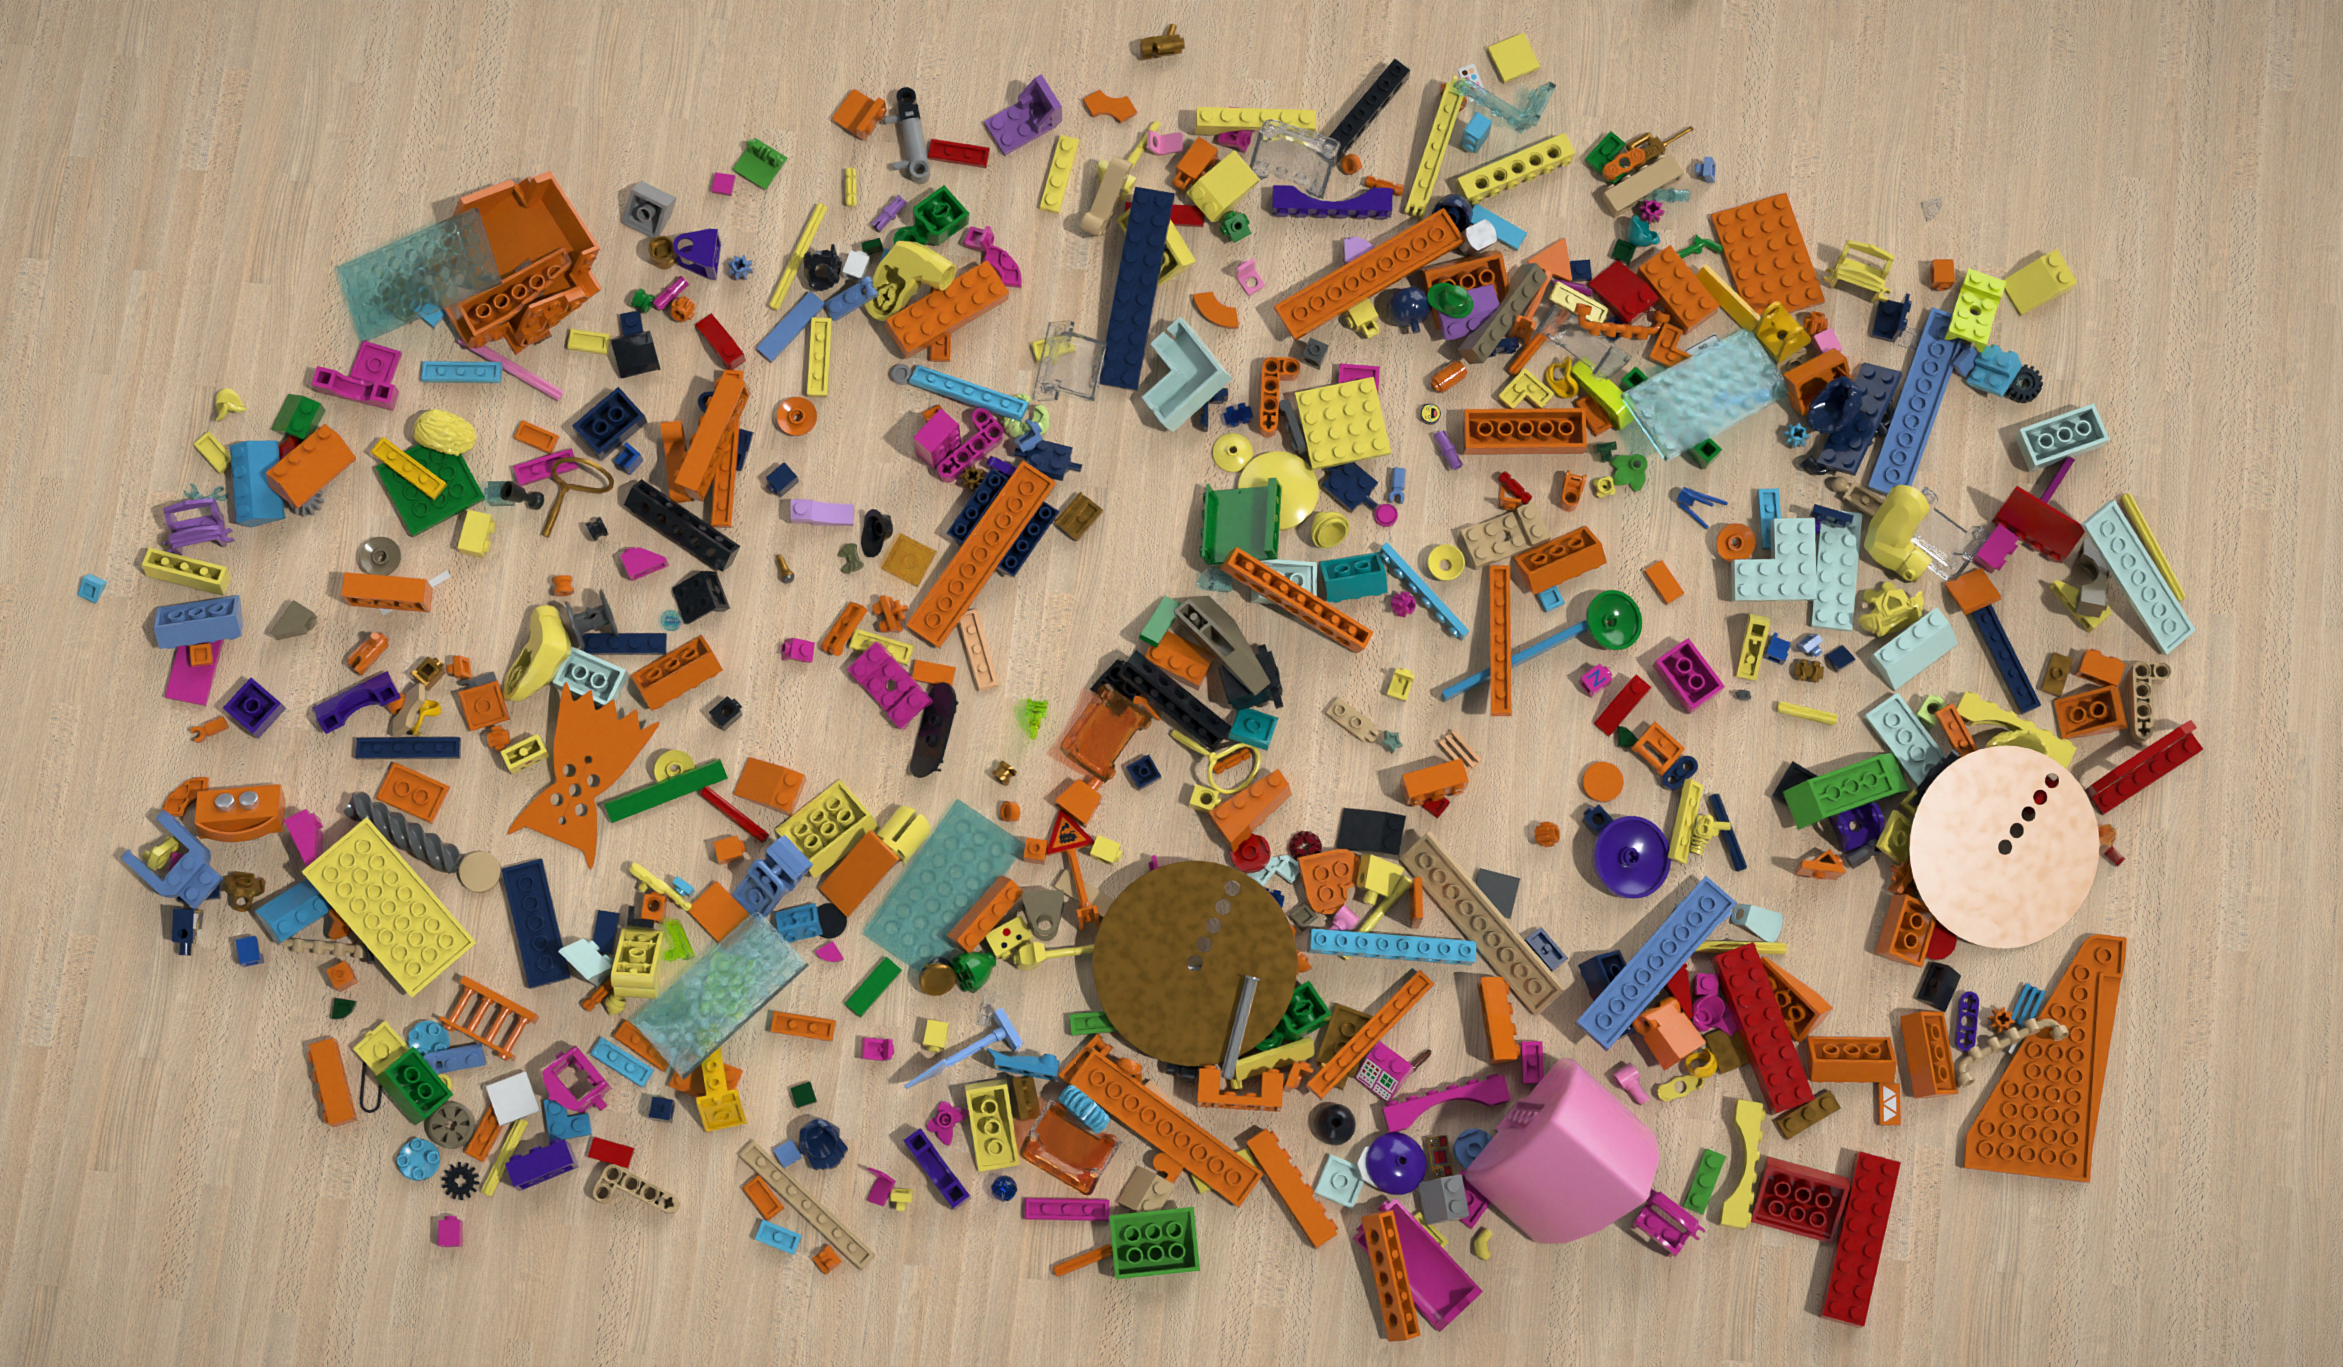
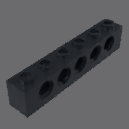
(1370, 106)
(681, 525)
(1174, 700)

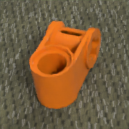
(1572, 487)

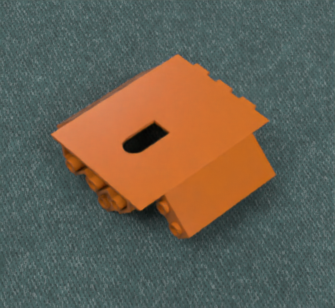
(526, 224)

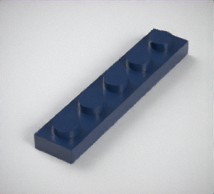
(408, 748)

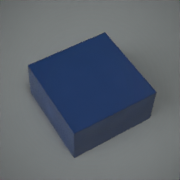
(1144, 772)

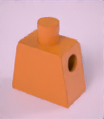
(1081, 800)

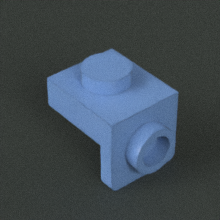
(1029, 439)

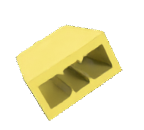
(1377, 877)

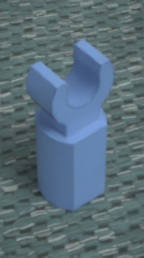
(1397, 484)

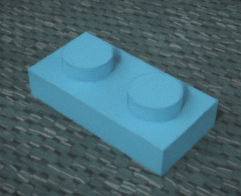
(778, 1237)

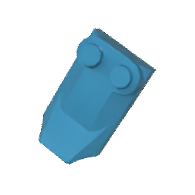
(1038, 1067)

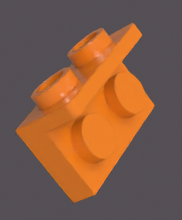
(1295, 1074)

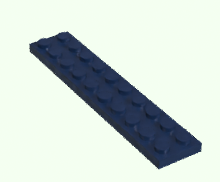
(1136, 288)

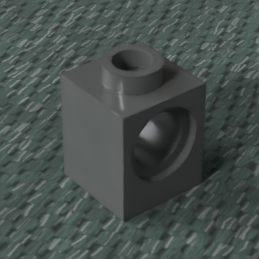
(1314, 353)

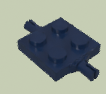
(1050, 459)
(1350, 486)

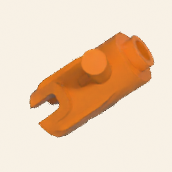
(369, 652)

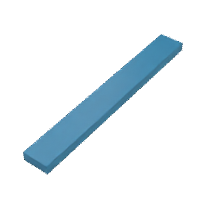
(1516, 660)

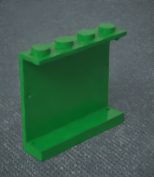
(1242, 520)

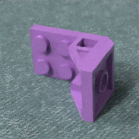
(1028, 119)

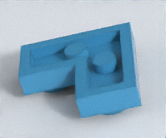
(565, 1127)

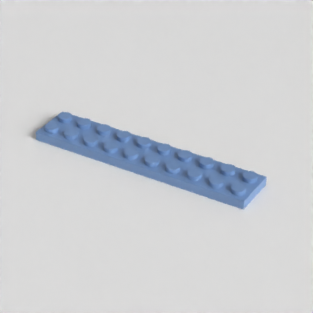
(1916, 405)
(1655, 963)

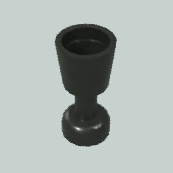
(516, 493)

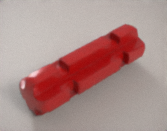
(1515, 488)

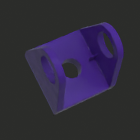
(703, 252)
(1870, 821)

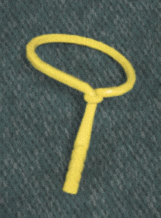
(1213, 759)

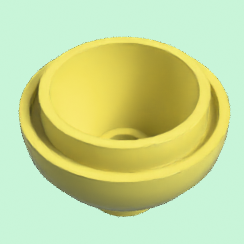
(1329, 529)

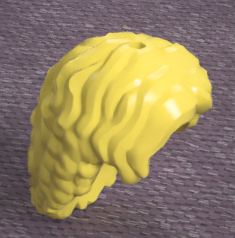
(444, 432)
(2020, 738)

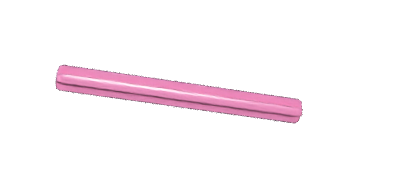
(517, 371)

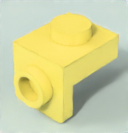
(1400, 684)

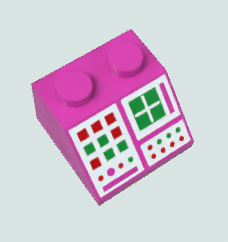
(1384, 1072)

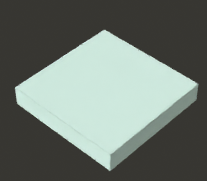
(1339, 1182)

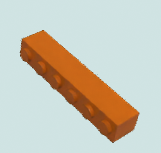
(1291, 1188)

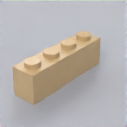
(1640, 186)

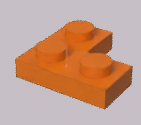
(1665, 348)

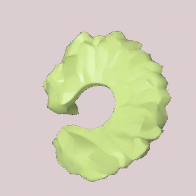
(1017, 428)

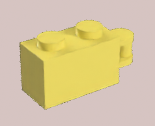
(1362, 317)

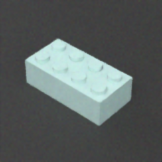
(2061, 437)

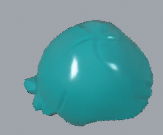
(1639, 233)

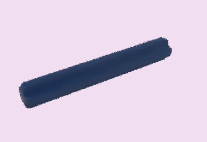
(1728, 835)

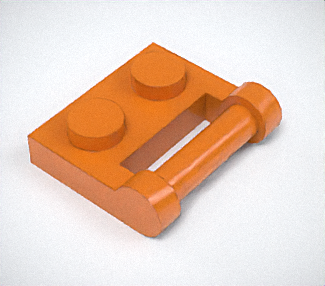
(1660, 742)

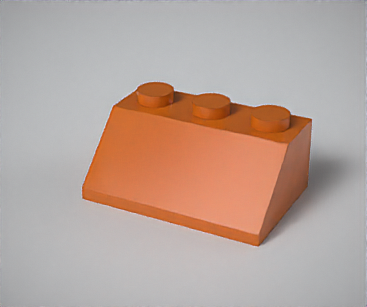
(1181, 660)
(1906, 931)

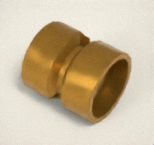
(662, 252)

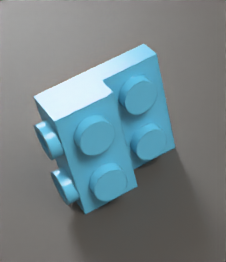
(1994, 370)

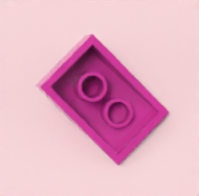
(307, 835)

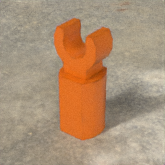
(210, 728)

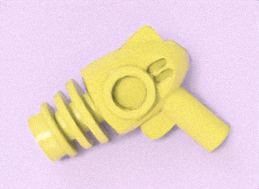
(1705, 830)

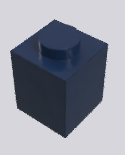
(781, 480)

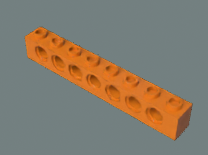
(1296, 600)

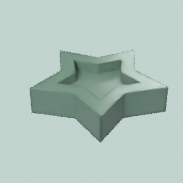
(1391, 741)

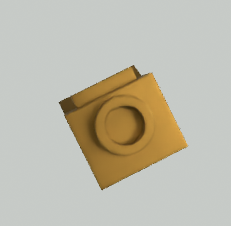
(434, 677)

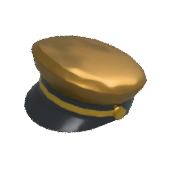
(937, 977)

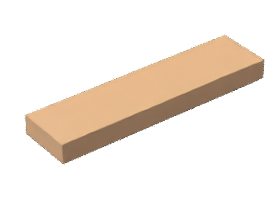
(978, 651)

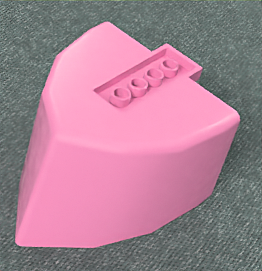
(1566, 1158)

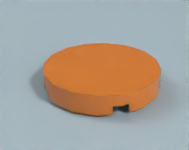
(1603, 782)

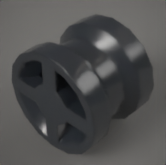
(597, 529)

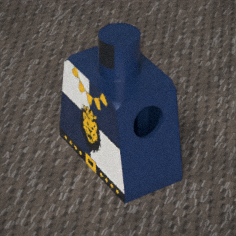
(186, 920)

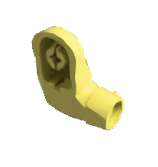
(540, 657)

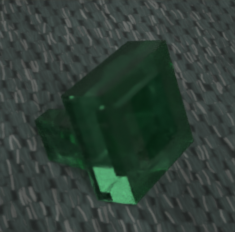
(1605, 450)

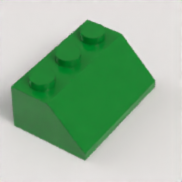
(414, 1086)

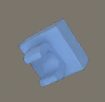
(1707, 169)
(1810, 645)

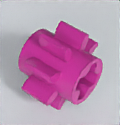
(1656, 211)
(1403, 604)

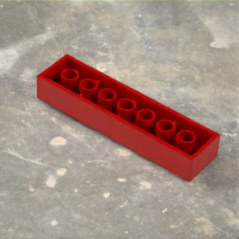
(1762, 1028)
(1860, 1240)

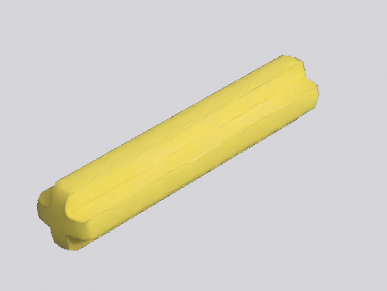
(1807, 713)

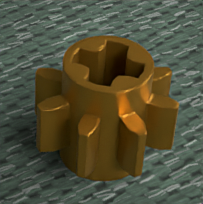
(974, 473)

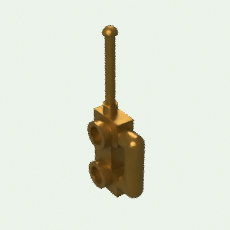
(1655, 146)

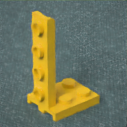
(719, 1107)

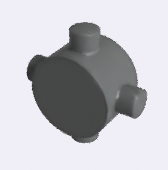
(1743, 695)

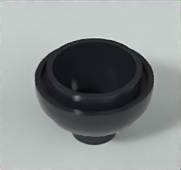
(1330, 1134)

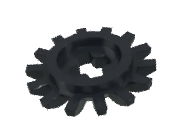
(455, 1174)

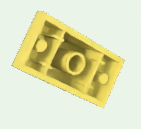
(638, 964)

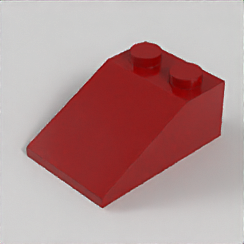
(1624, 293)

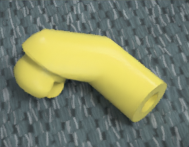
(1480, 1244)

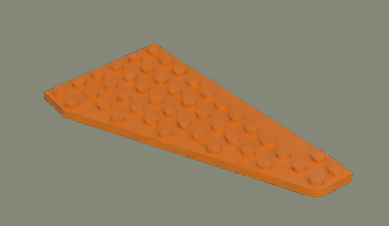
(2051, 1092)

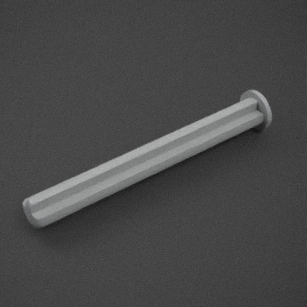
(1239, 1027)

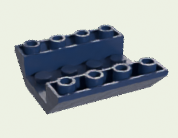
(977, 507)

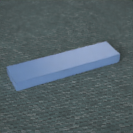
(790, 326)

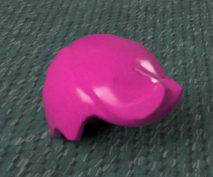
(1707, 1012)

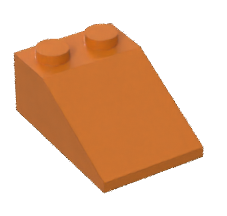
(2091, 713)
(770, 786)

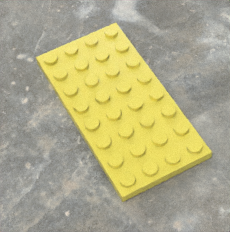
(389, 907)

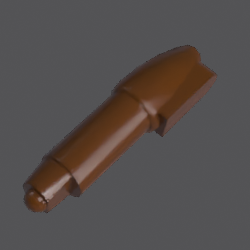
(1420, 1059)

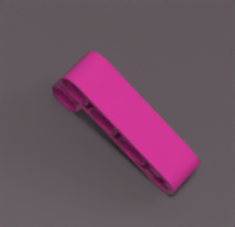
(967, 448)

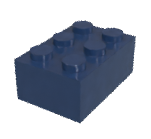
(609, 423)

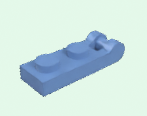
(851, 299)
(456, 1058)

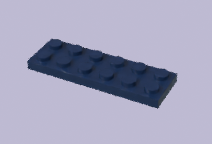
(1849, 445)
(535, 923)

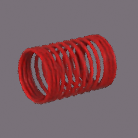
(2117, 863)

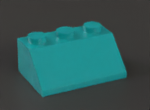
(1353, 577)

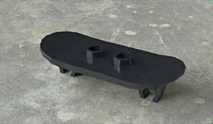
(934, 731)

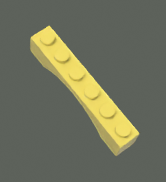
(1221, 120)
(1977, 711)
(1747, 1121)

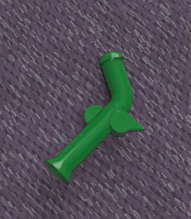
(1697, 246)

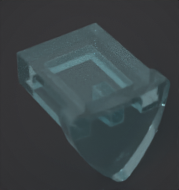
(1215, 580)

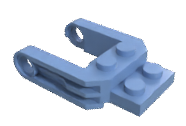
(192, 875)

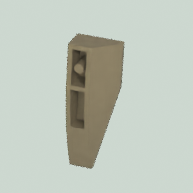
(1223, 639)

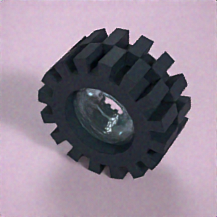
(2023, 393)

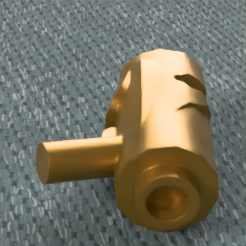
(1162, 45)

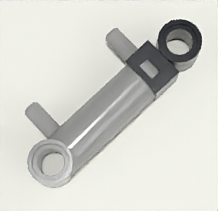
(912, 135)

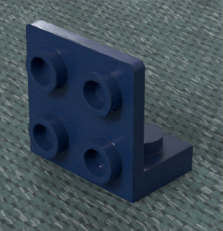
(1890, 319)

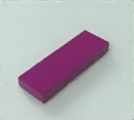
(2056, 480)

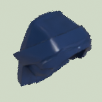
(822, 1144)

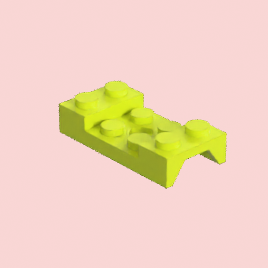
(1980, 294)

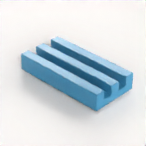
(2034, 990)

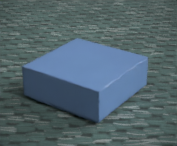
(787, 1153)

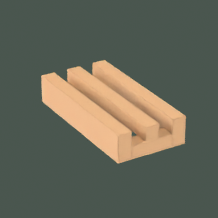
(1442, 743)

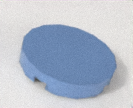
(1469, 1146)

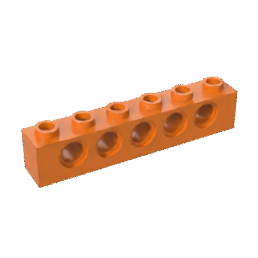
(1390, 1276)

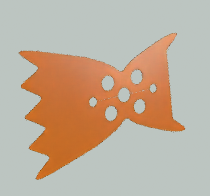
(579, 734)

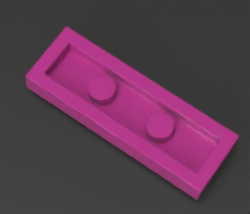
(541, 468)

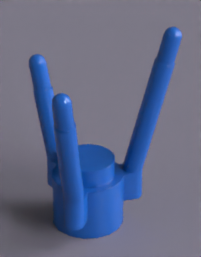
(1688, 497)

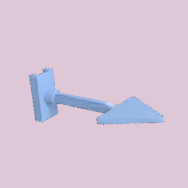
(1004, 1030)

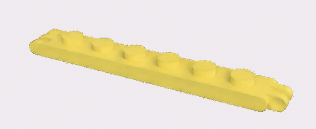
(1434, 149)

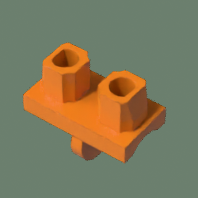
(894, 614)
(1901, 878)

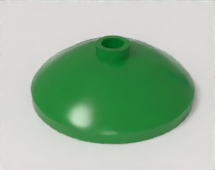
(1623, 620)

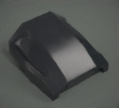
(635, 354)
(1111, 677)

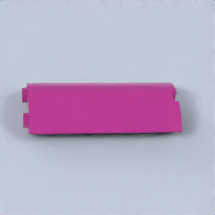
(1436, 1281)

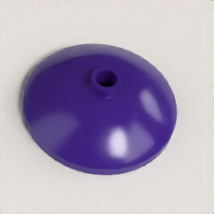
(1387, 1171)

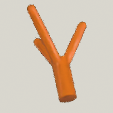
(1143, 701)

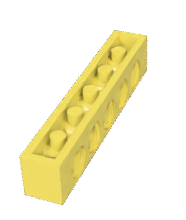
(1558, 145)

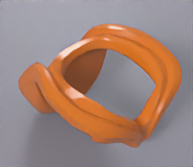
(1130, 1067)

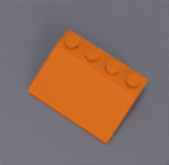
(1469, 274)

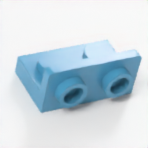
(799, 923)

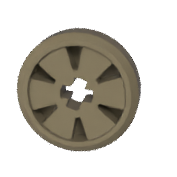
(445, 1136)

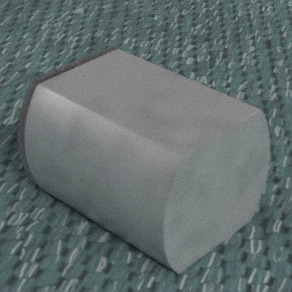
(1478, 238)

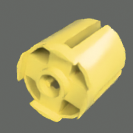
(905, 832)

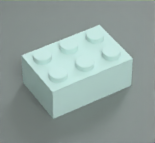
(587, 673)

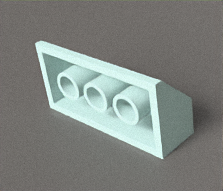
(1914, 649)

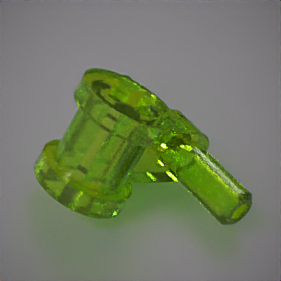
(1036, 711)

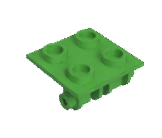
(760, 163)

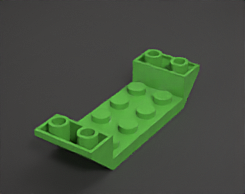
(1845, 789)

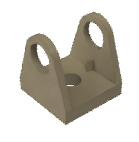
(1044, 907)

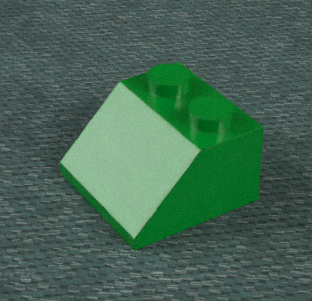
(298, 417)

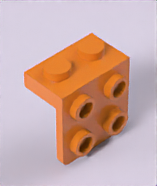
(860, 114)

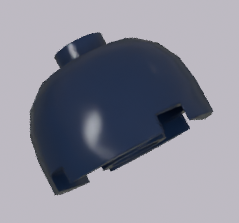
(1457, 208)

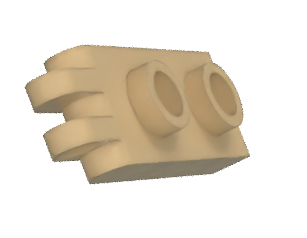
(1352, 720)

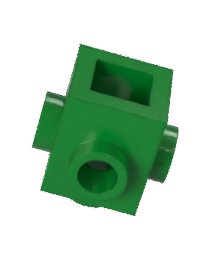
(1238, 231)

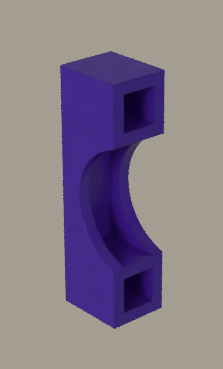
(375, 691)
(937, 1169)

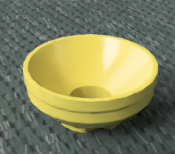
(1448, 553)

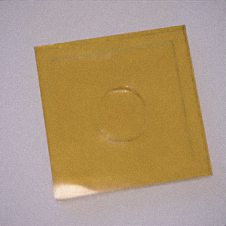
(909, 560)

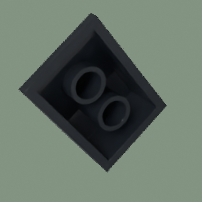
(1371, 832)

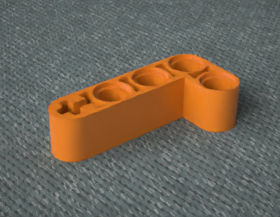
(1272, 397)
(675, 447)

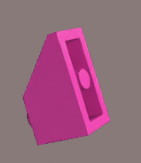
(642, 562)

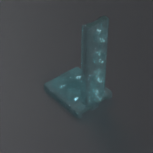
(1521, 119)

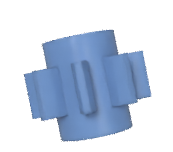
(743, 272)

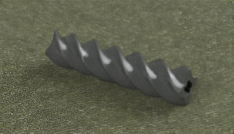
(407, 836)

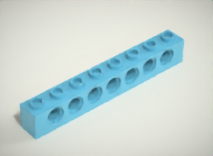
(1391, 947)

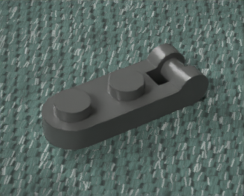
(1291, 426)

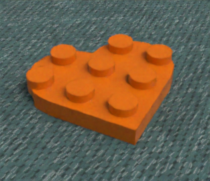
(1327, 878)

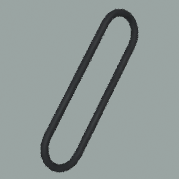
(362, 1093)

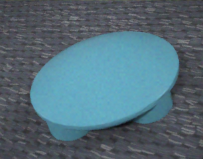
(428, 1037)
(418, 1159)

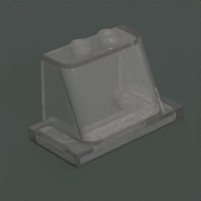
(1068, 364)

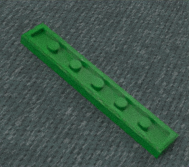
(665, 790)

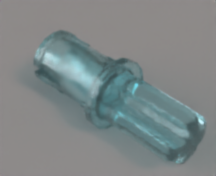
(1671, 195)

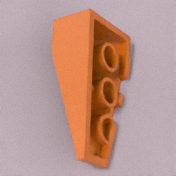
(1798, 1003)

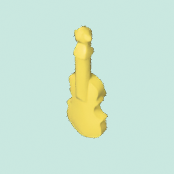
(657, 884)

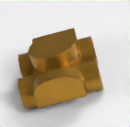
(1807, 671)

